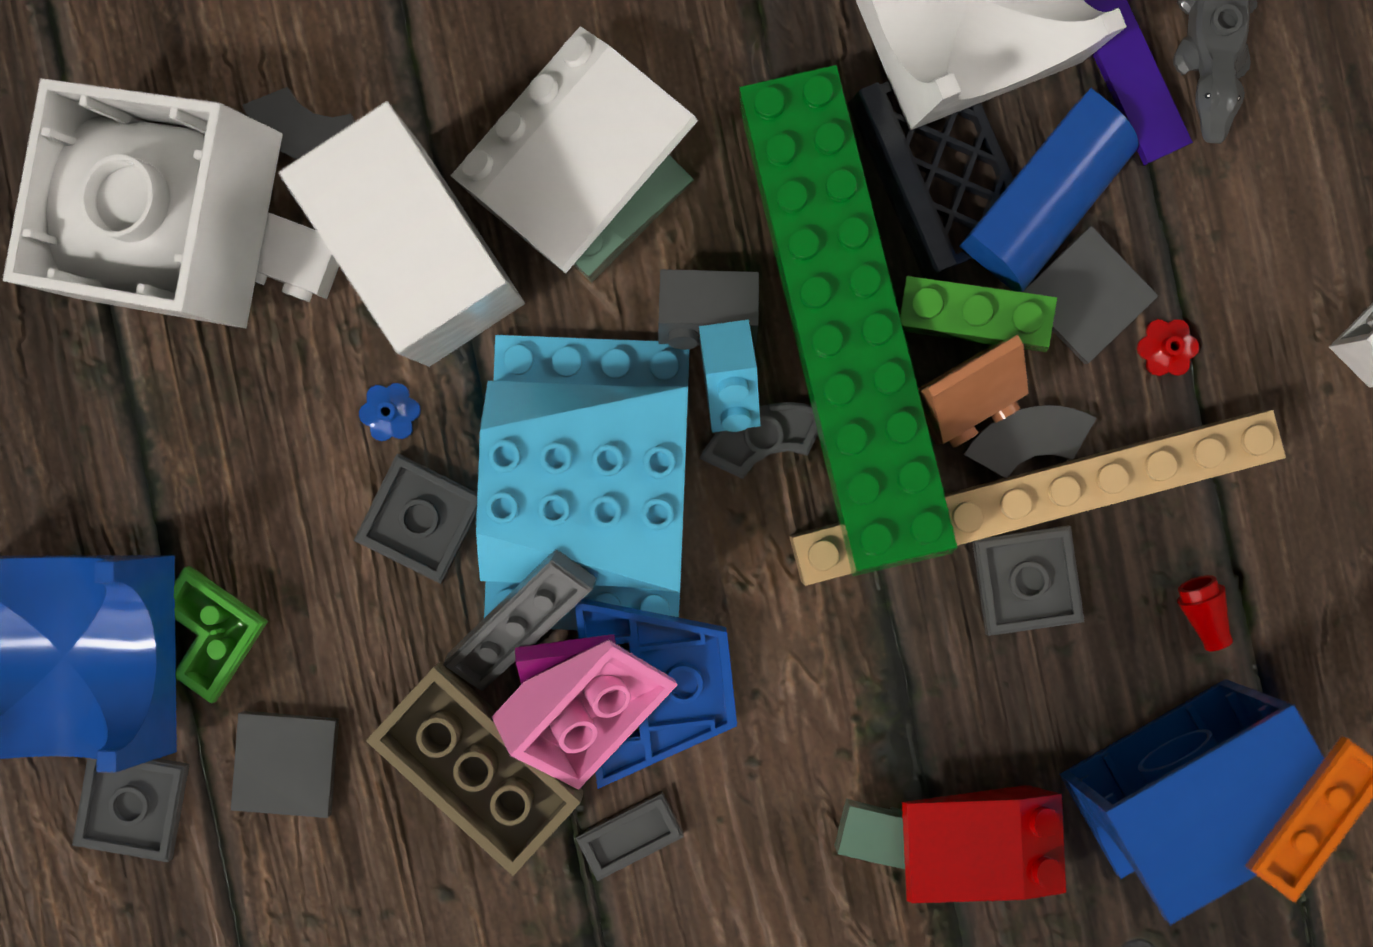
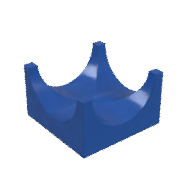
(88, 658)

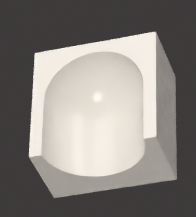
(143, 202)
(402, 237)

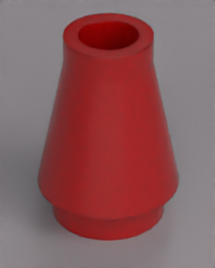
(1207, 611)

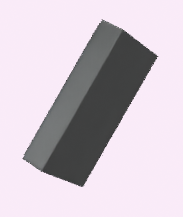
(629, 835)

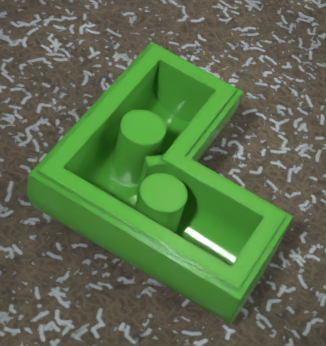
(224, 633)

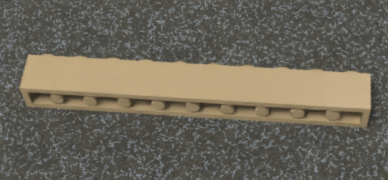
(1075, 486)

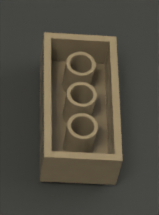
(456, 758)

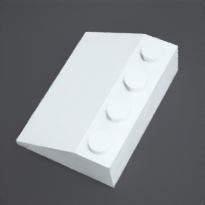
(574, 148)

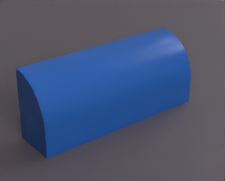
(1053, 191)

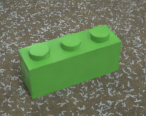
(977, 313)

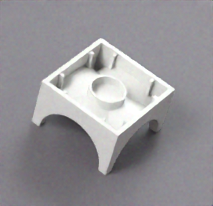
(969, 51)

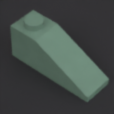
(638, 213)

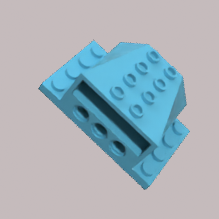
(585, 461)

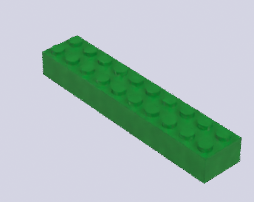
(846, 322)

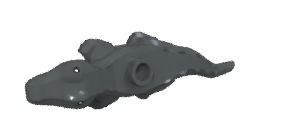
(1221, 55)

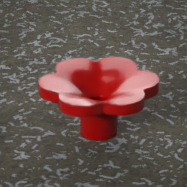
(1157, 347)

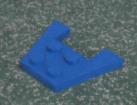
(683, 649)

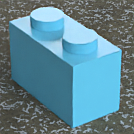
(730, 376)

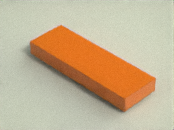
(1316, 820)

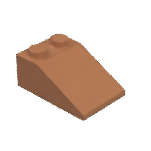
(974, 391)

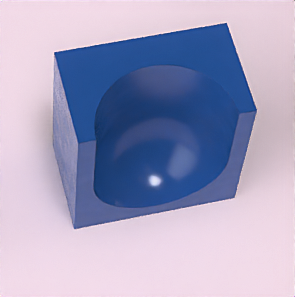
(1195, 792)

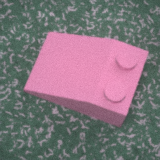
(580, 711)

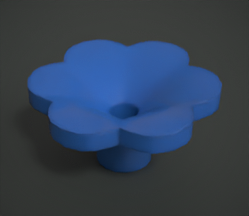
(402, 412)

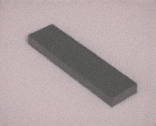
(520, 619)

